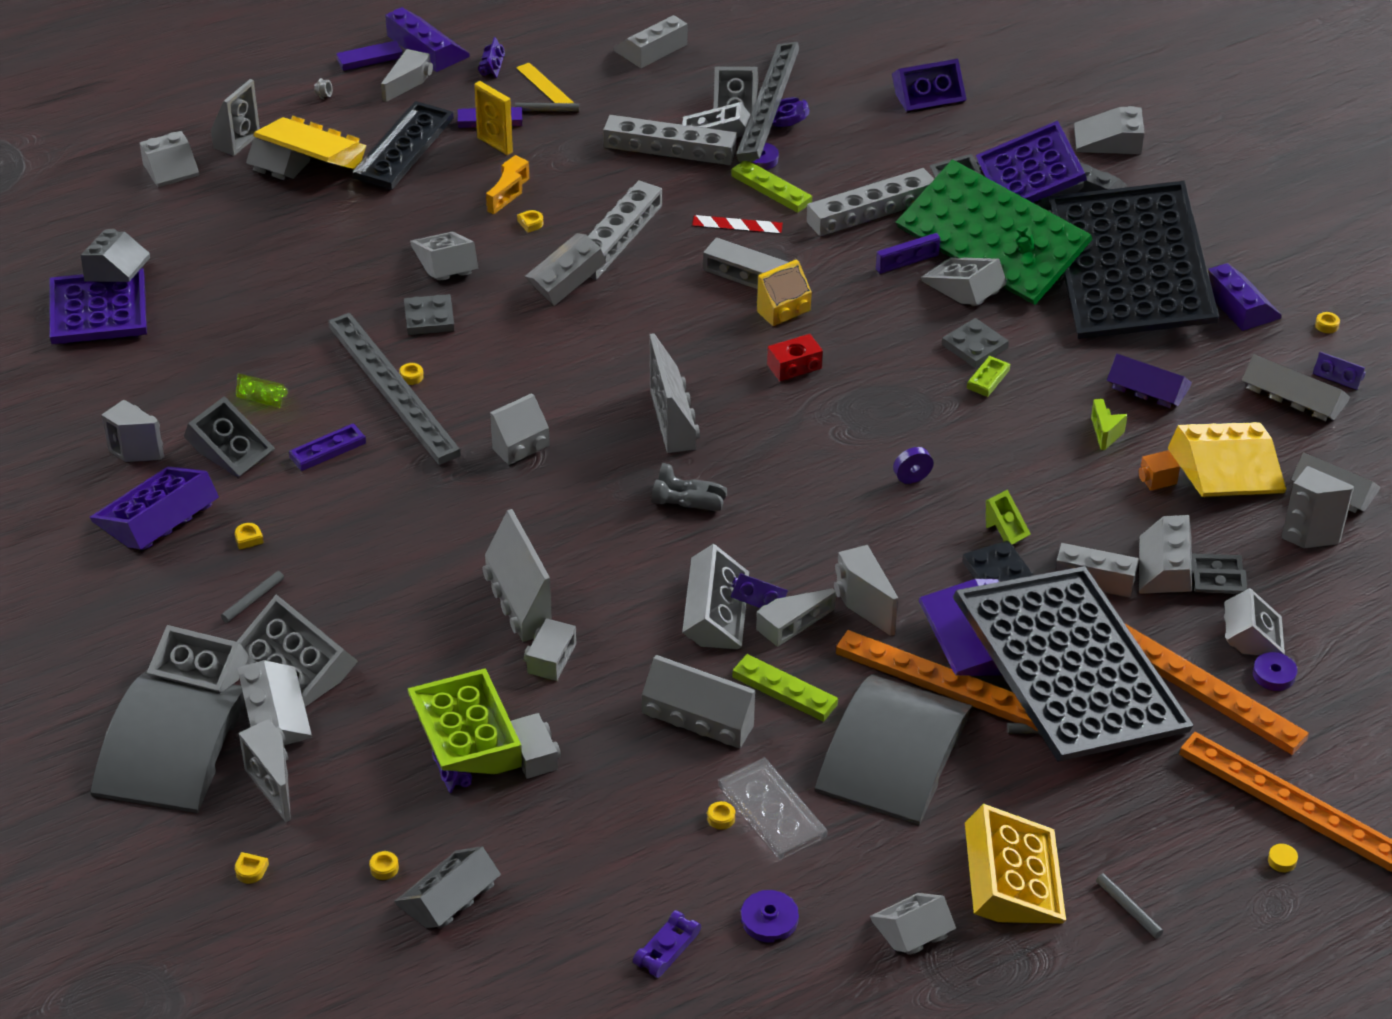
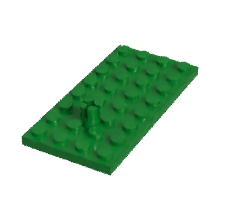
(992, 222)

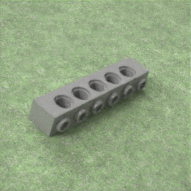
(669, 139)
(867, 202)
(625, 221)

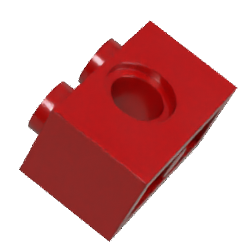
(794, 357)

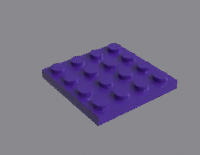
(1034, 163)
(96, 308)

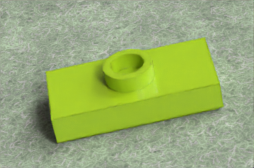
(988, 376)

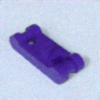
(667, 944)

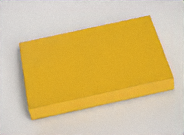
(493, 117)

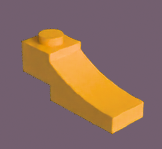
(514, 174)

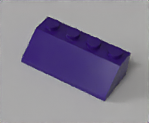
(418, 35)

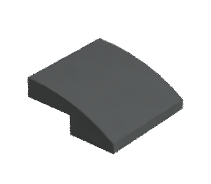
(1218, 573)

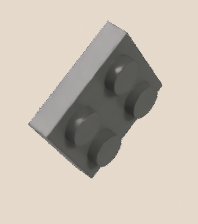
(429, 314)
(975, 342)

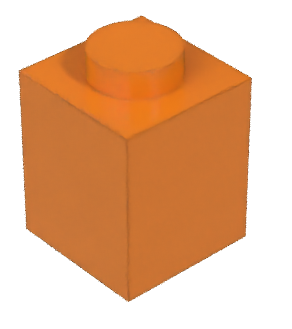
(1159, 470)

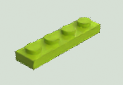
(771, 186)
(785, 687)

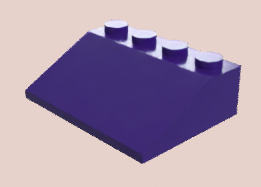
(156, 506)
(954, 633)

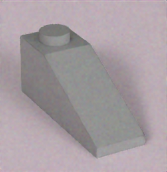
(406, 74)
(725, 118)
(793, 614)

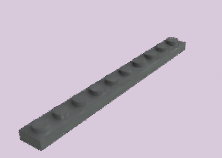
(767, 102)
(394, 389)

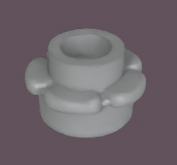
(323, 88)

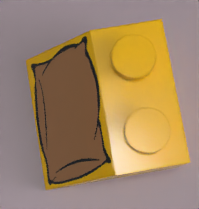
(783, 293)

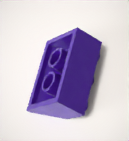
(929, 85)
(1240, 298)
(1148, 381)

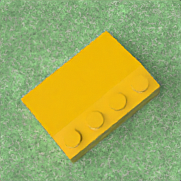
(314, 141)
(1228, 459)
(1013, 868)

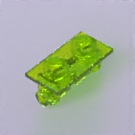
(260, 390)

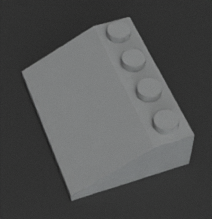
(671, 401)
(518, 578)
(290, 639)

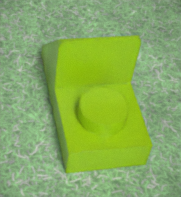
(1107, 426)
(1006, 516)

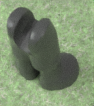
(687, 493)

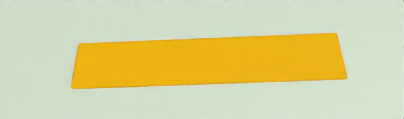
(543, 83)

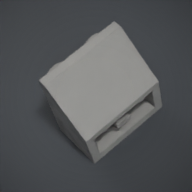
(132, 433)

